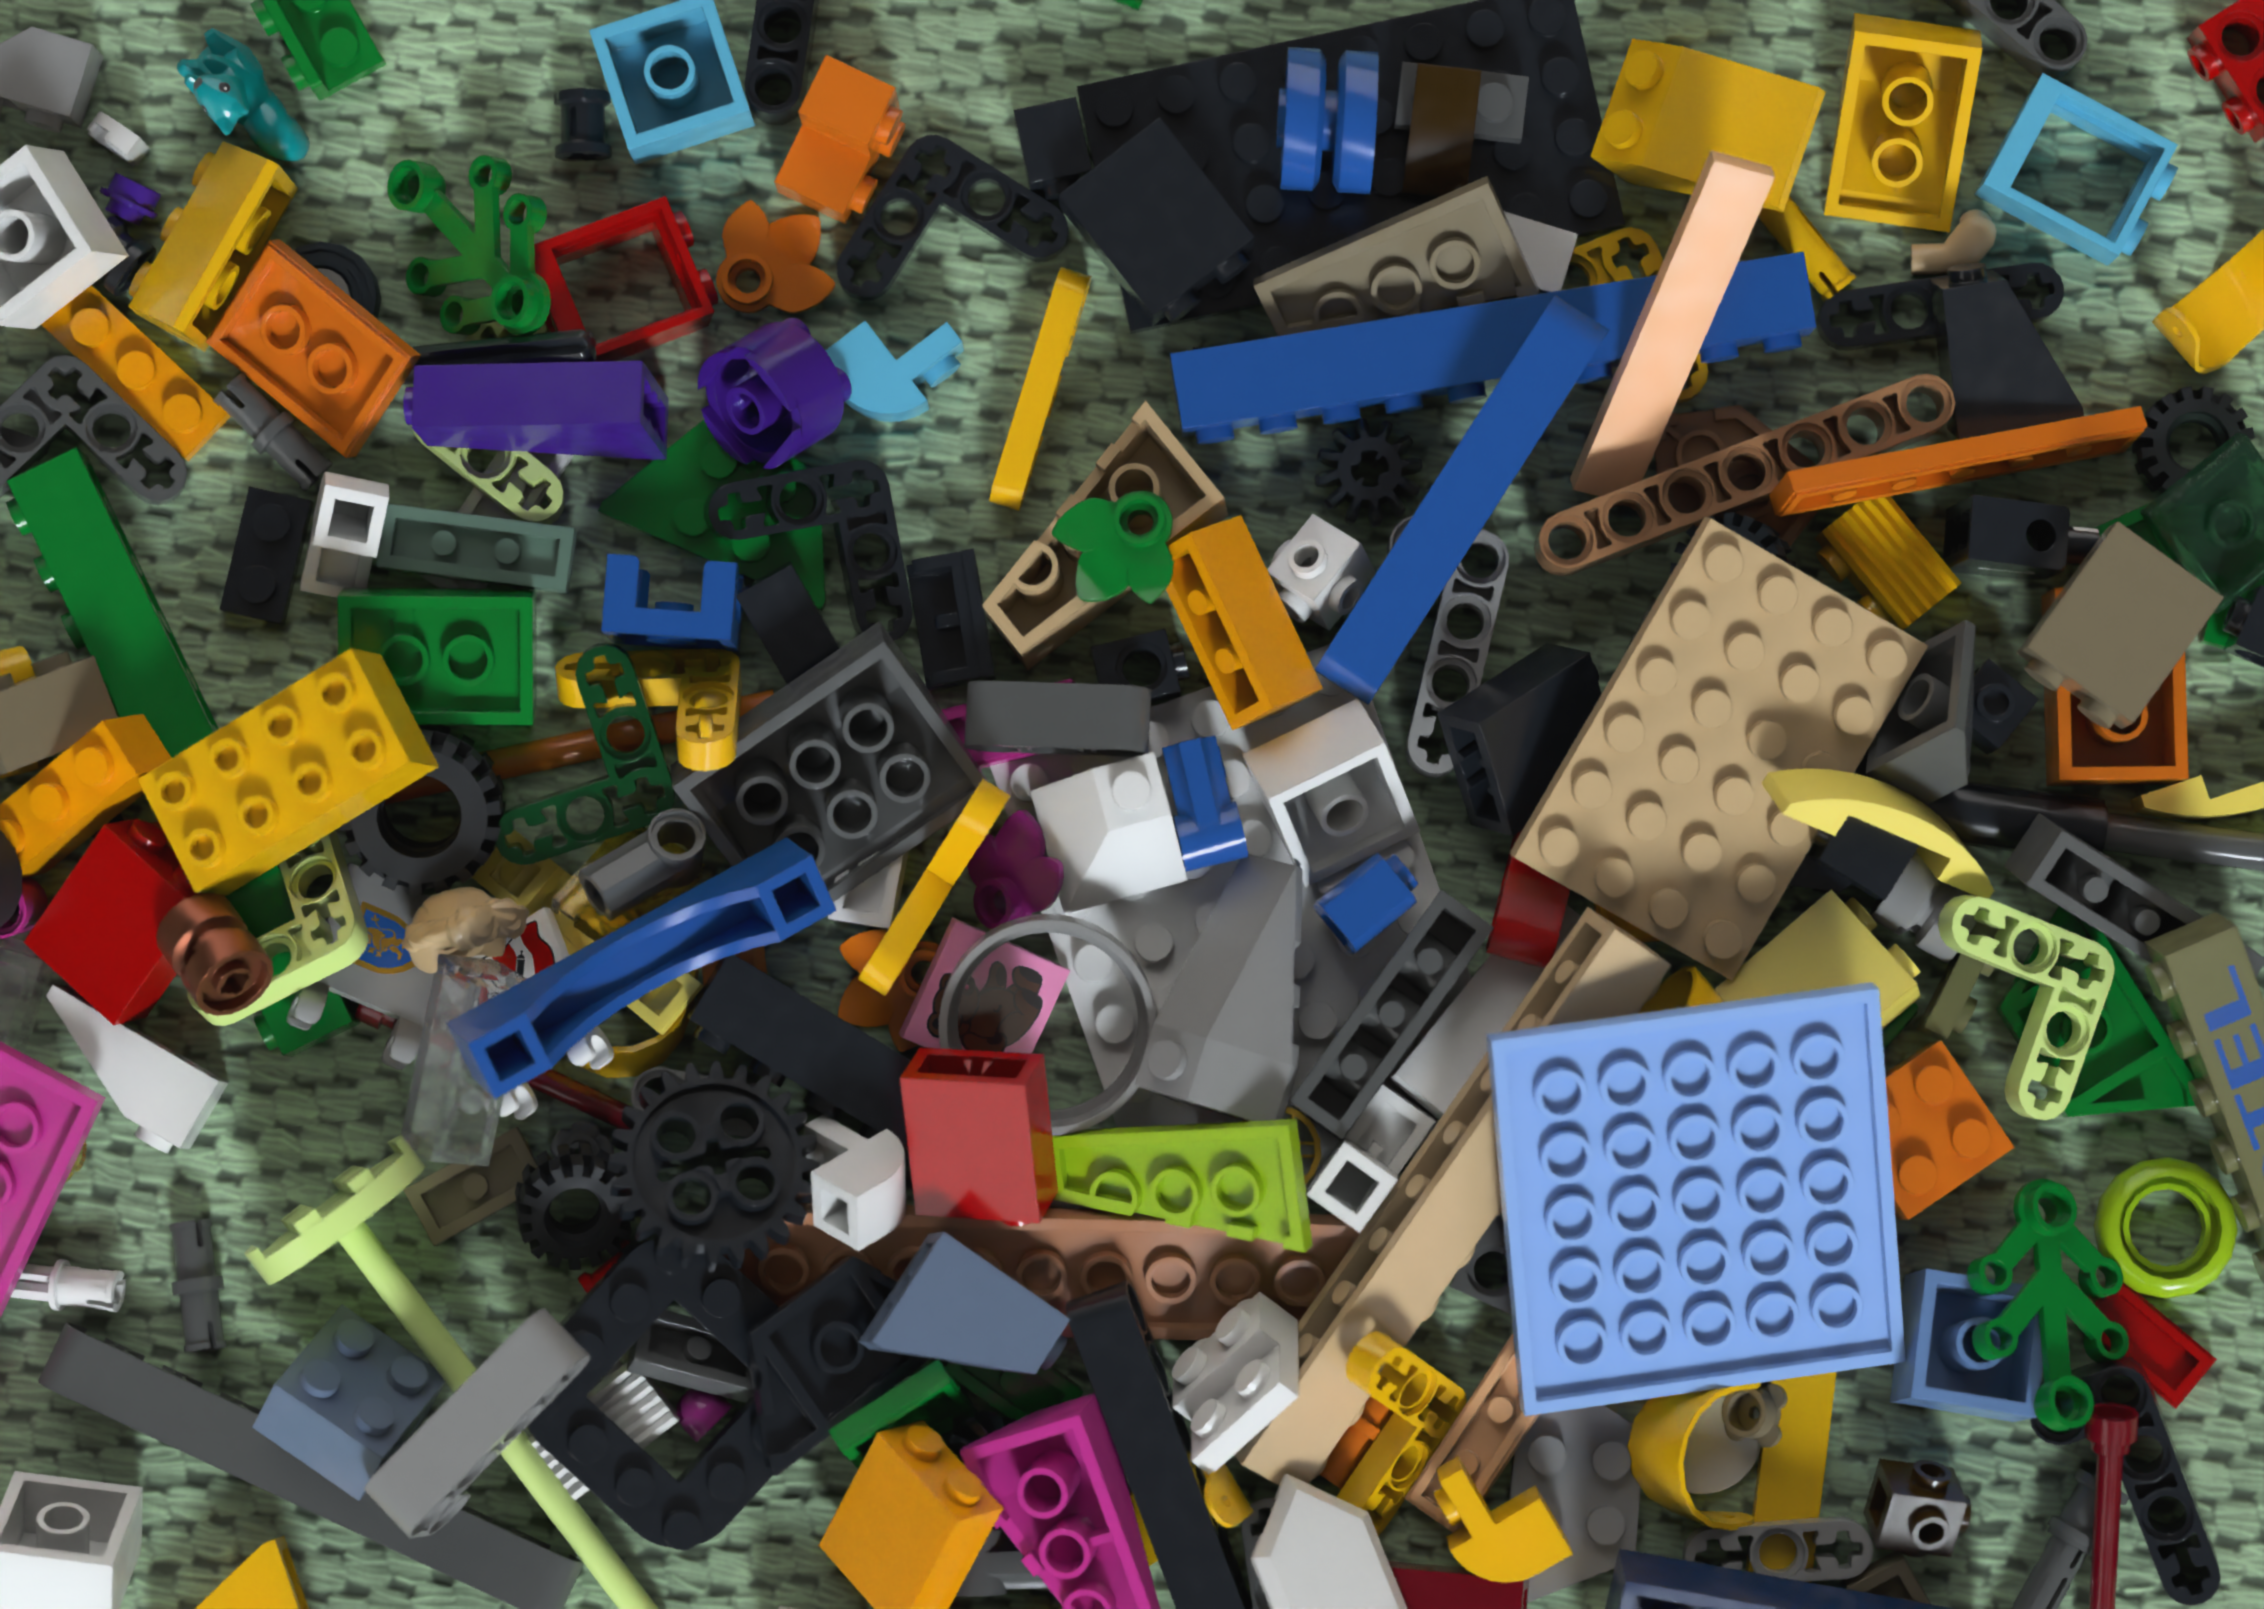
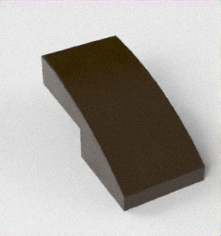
(1441, 129)

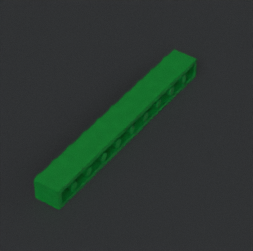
(144, 672)

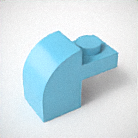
(886, 386)

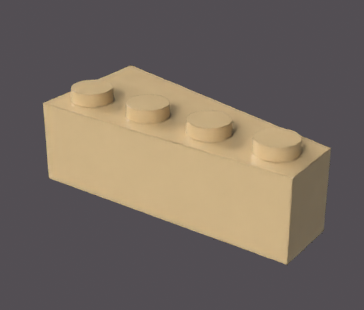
(1038, 599)

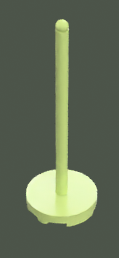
(313, 1233)

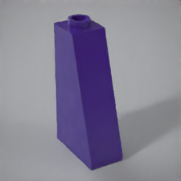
(541, 408)

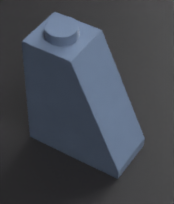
(966, 1314)

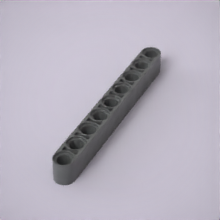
(221, 1434)

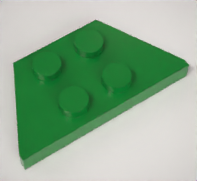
(670, 499)
(2130, 1053)

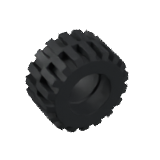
(448, 860)

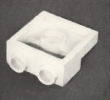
(1237, 1379)

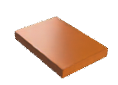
(313, 348)

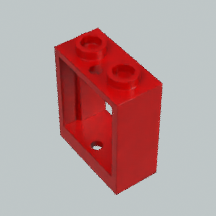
(672, 239)

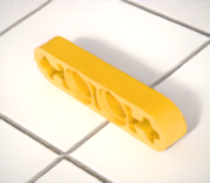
(1039, 388)

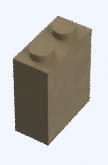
(2118, 627)

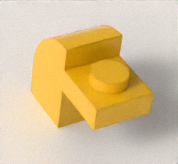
(1502, 1542)

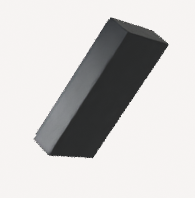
(787, 621)

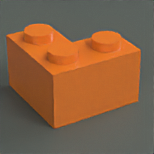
(843, 131)

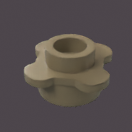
(1739, 1418)

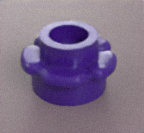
(130, 199)

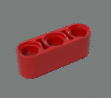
(1527, 914)

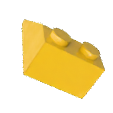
(1684, 103)
(1903, 122)

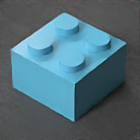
(671, 78)

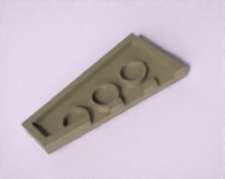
(1414, 263)

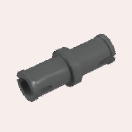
(273, 432)
(197, 1285)

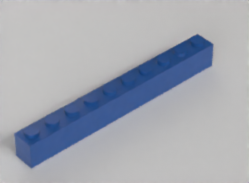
(1456, 352)

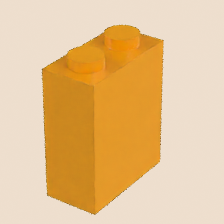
(910, 1521)

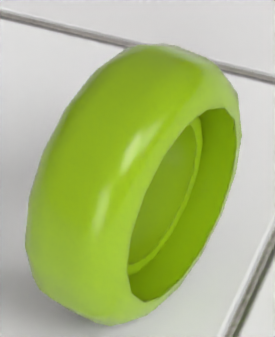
(2215, 1215)

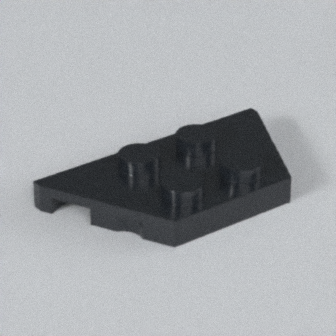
(810, 1361)

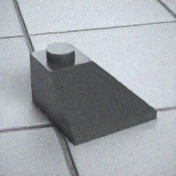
(1930, 726)

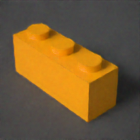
(1238, 623)
(80, 791)

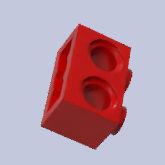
(2232, 73)

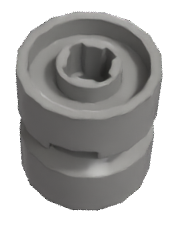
(1916, 907)

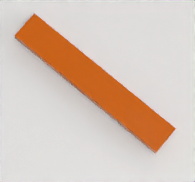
(1957, 461)

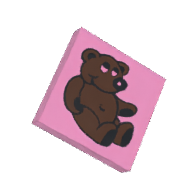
(1001, 1003)

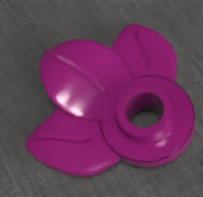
(1013, 872)

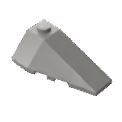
(1230, 1014)

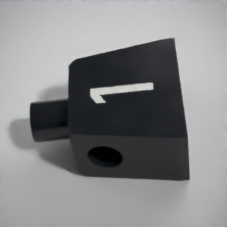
(1990, 538)

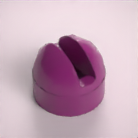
(700, 1412)

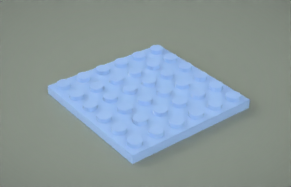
(1697, 1197)

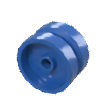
(1328, 120)

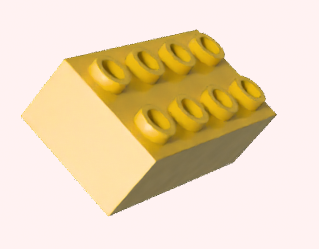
(288, 772)

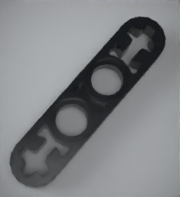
(1859, 303)

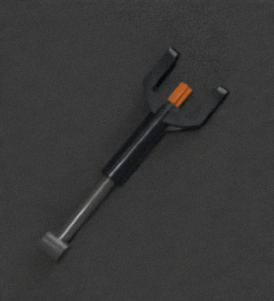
(2001, 815)

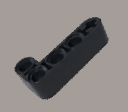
(2150, 1481)

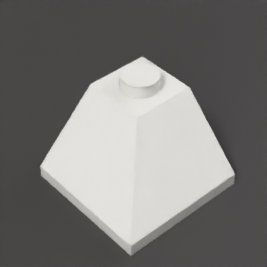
(1110, 833)

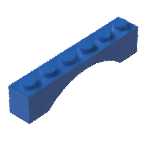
(551, 1011)

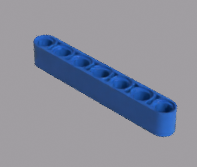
(1461, 499)

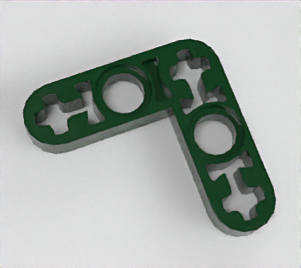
(622, 770)

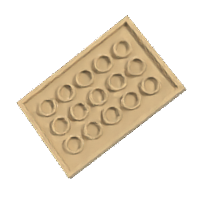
(1724, 682)

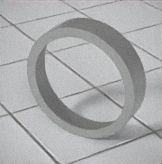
(1121, 1090)

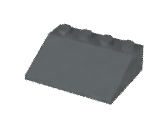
(838, 767)

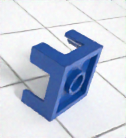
(672, 624)

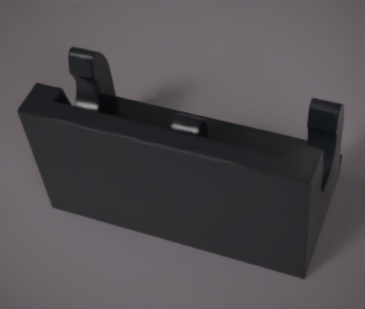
(950, 620)

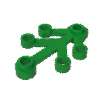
(519, 294)
(2052, 1296)

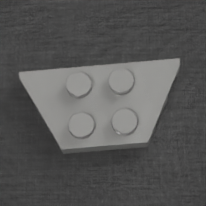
(1588, 1484)

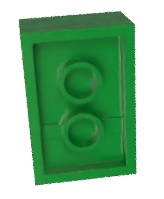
(450, 650)

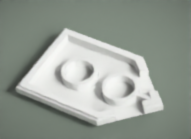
(1322, 1554)

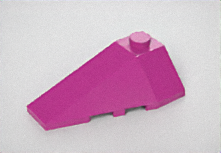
(1067, 1505)

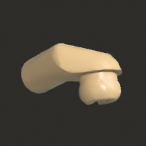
(1966, 244)

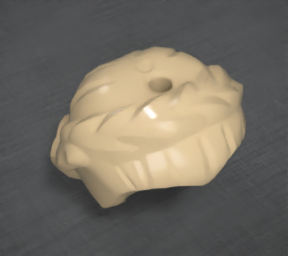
(462, 924)

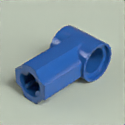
(1206, 819)

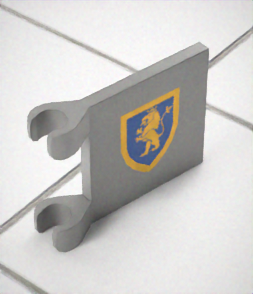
(383, 973)

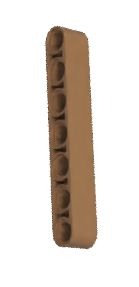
(1710, 476)

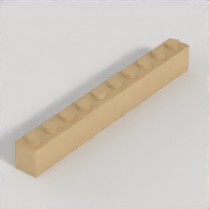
(1435, 1209)

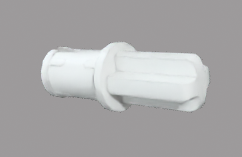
(72, 1286)

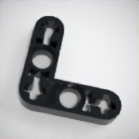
(953, 194)
(848, 523)

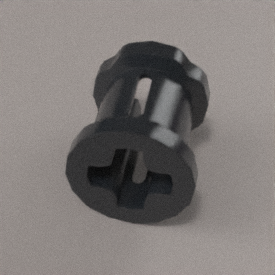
(582, 124)

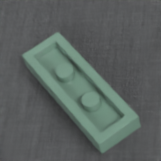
(477, 548)

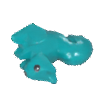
(234, 90)

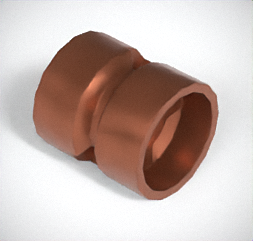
(214, 954)

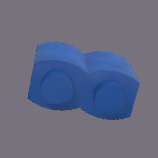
(1367, 901)

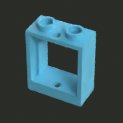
(2108, 125)

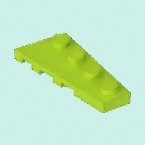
(1204, 1175)

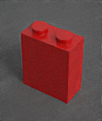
(107, 920)
(979, 1135)

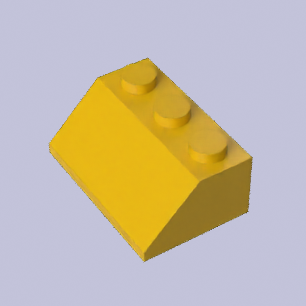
(211, 243)

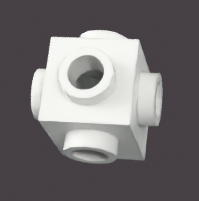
(1320, 573)

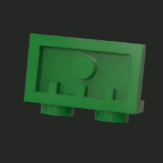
(324, 42)

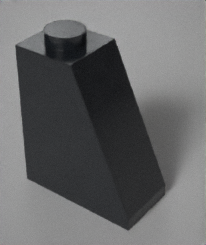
(1994, 357)
(1516, 733)

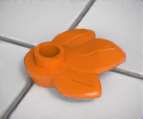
(780, 256)
(868, 1007)

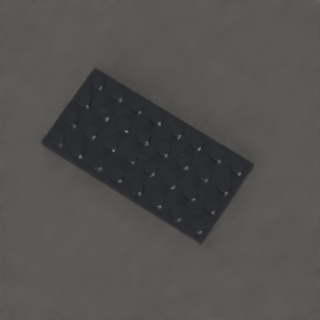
(1228, 124)

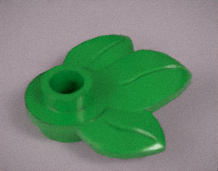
(1112, 553)

